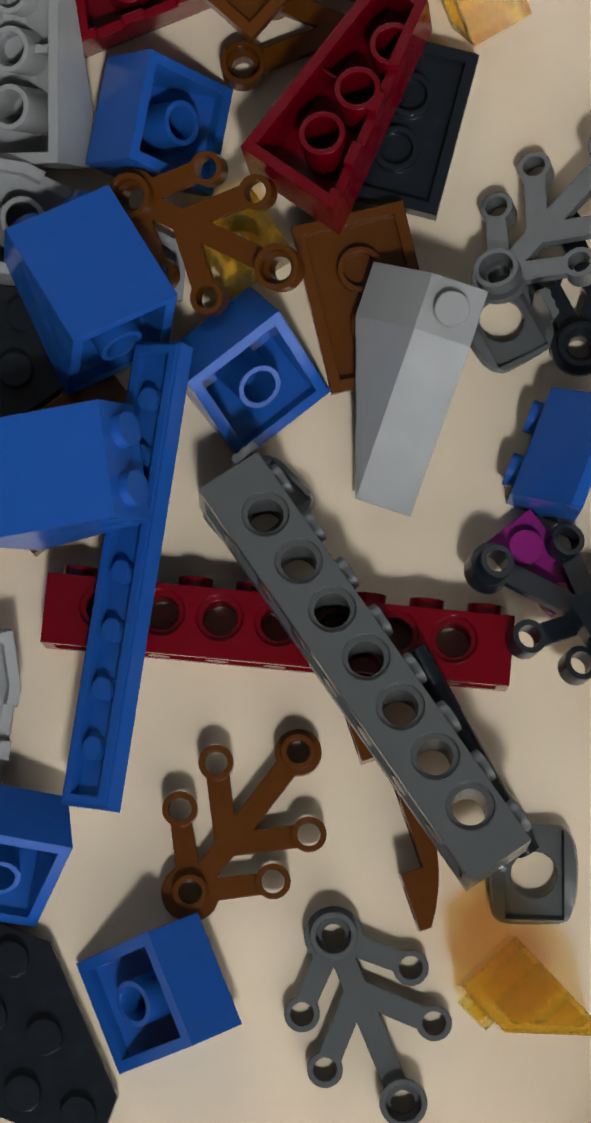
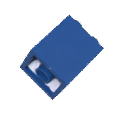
(88, 286)
(70, 474)

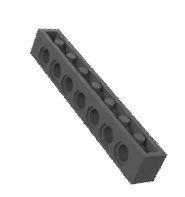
(469, 850)

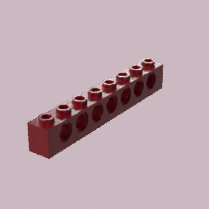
(481, 667)

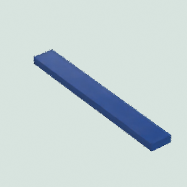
(127, 590)

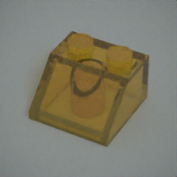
(520, 995)

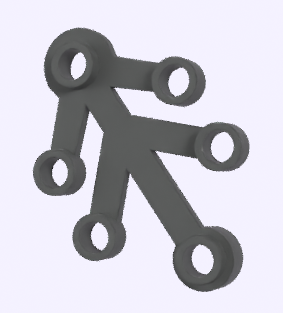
(544, 228)
(361, 1005)

